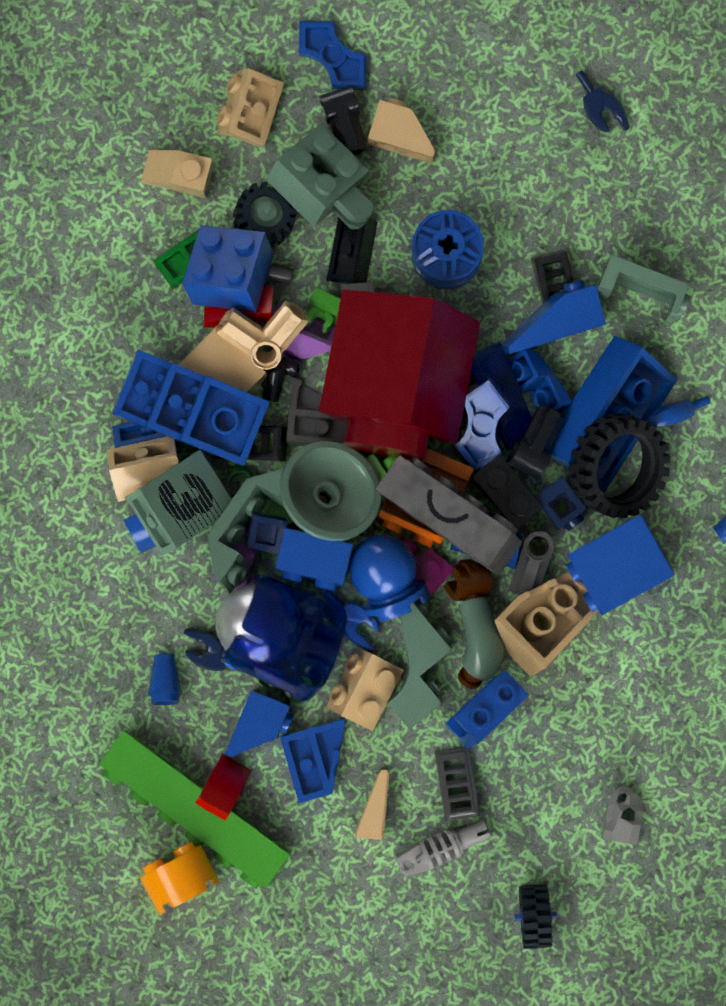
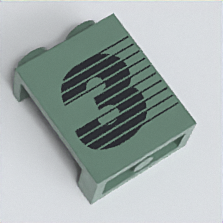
(180, 502)

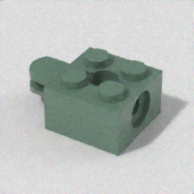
(313, 191)

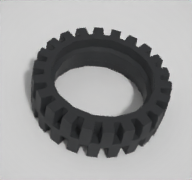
(647, 480)

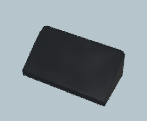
(351, 253)

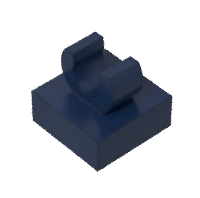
(266, 532)

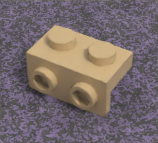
(364, 688)

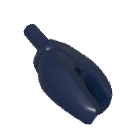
(598, 101)
(211, 659)

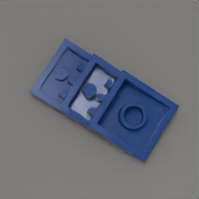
(190, 407)

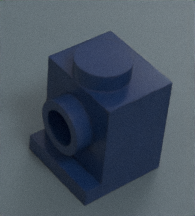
(561, 491)

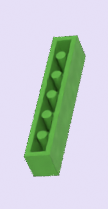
(175, 795)

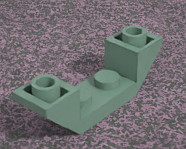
(229, 565)

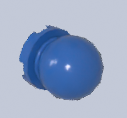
(385, 574)

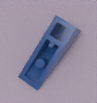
(561, 316)

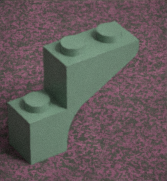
(423, 648)

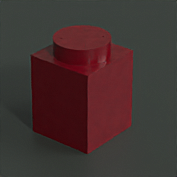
(398, 372)

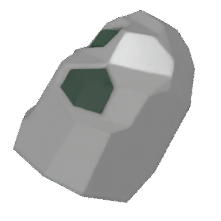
(623, 816)

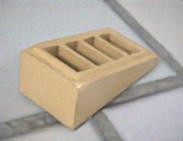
(373, 818)

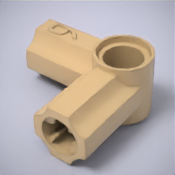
(277, 332)

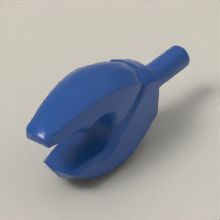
(676, 411)
(355, 616)

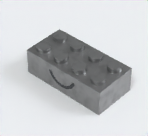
(446, 513)

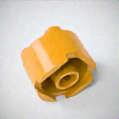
(178, 878)

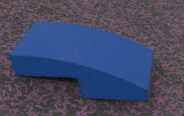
(537, 378)

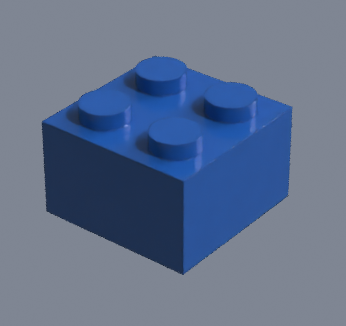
(228, 268)
(313, 559)

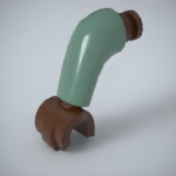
(484, 643)

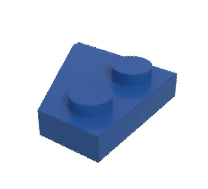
(314, 759)

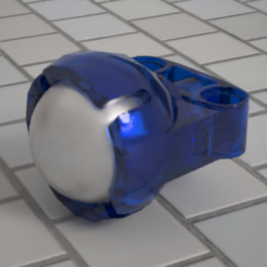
(280, 635)

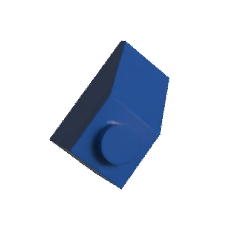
(259, 723)

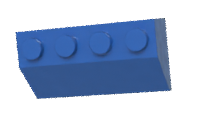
(621, 382)

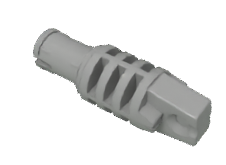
(441, 848)

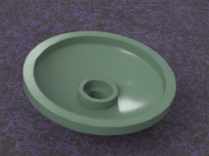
(342, 479)

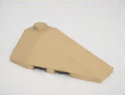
(543, 622)

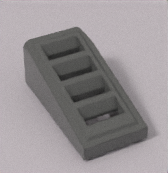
(464, 812)

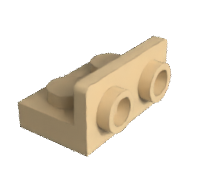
(249, 107)

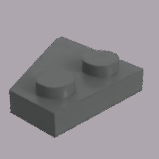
(306, 422)

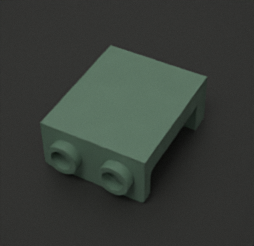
(645, 282)

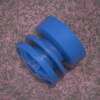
(451, 269)

